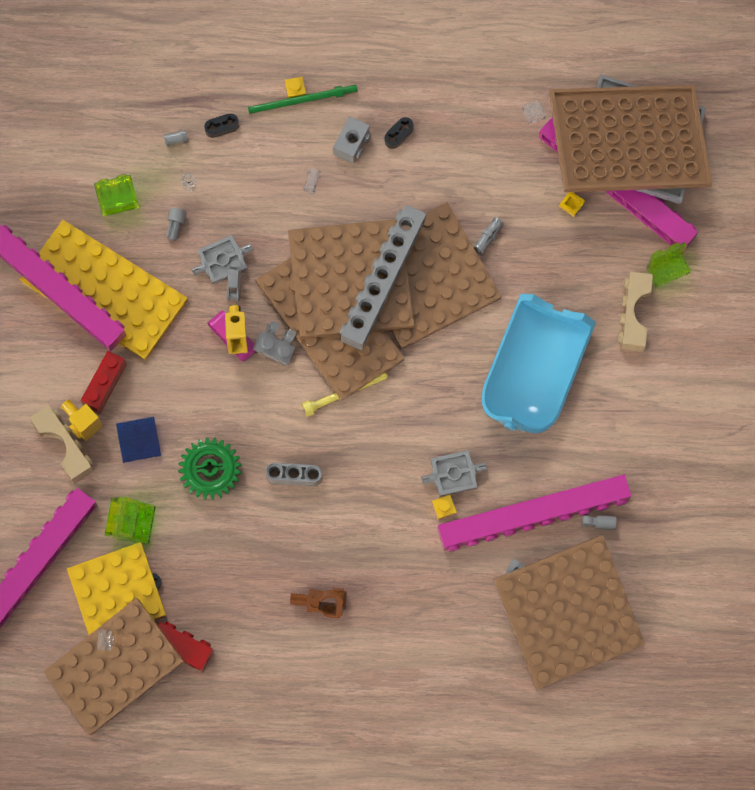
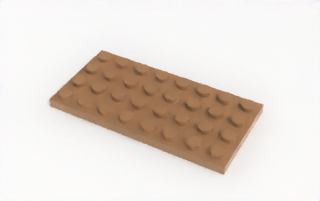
(339, 363)

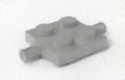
(219, 257)
(454, 473)

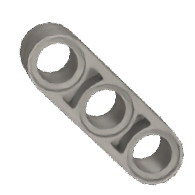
(301, 480)

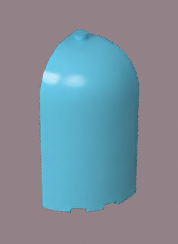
(535, 365)

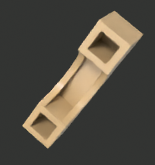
(633, 333)
(48, 425)

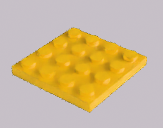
(112, 582)

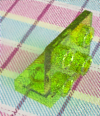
(668, 264)

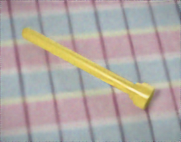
(311, 407)

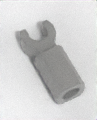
(600, 522)

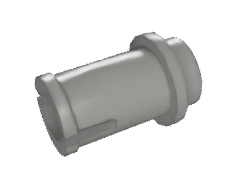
(177, 137)

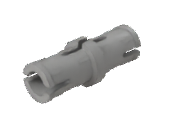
(488, 235)

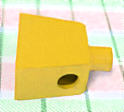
(236, 330)

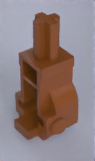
(314, 604)

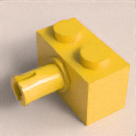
(83, 420)

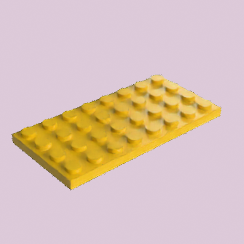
(116, 284)

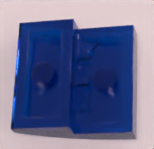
(138, 439)

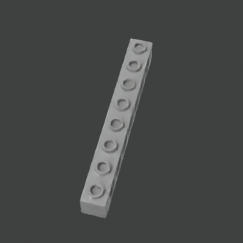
(358, 337)

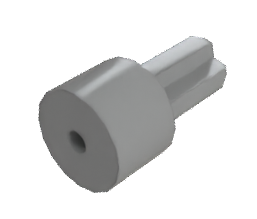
(176, 218)

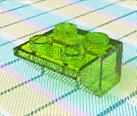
(116, 195)
(130, 520)

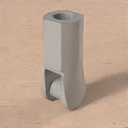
(234, 281)

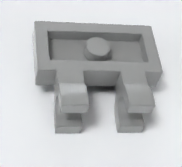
(274, 348)

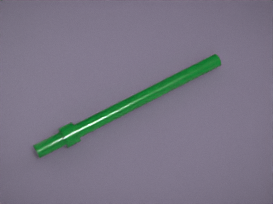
(338, 91)

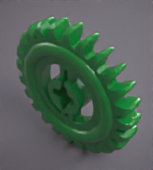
(229, 467)

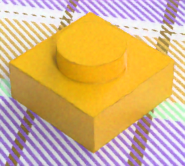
(295, 87)
(572, 203)
(444, 507)

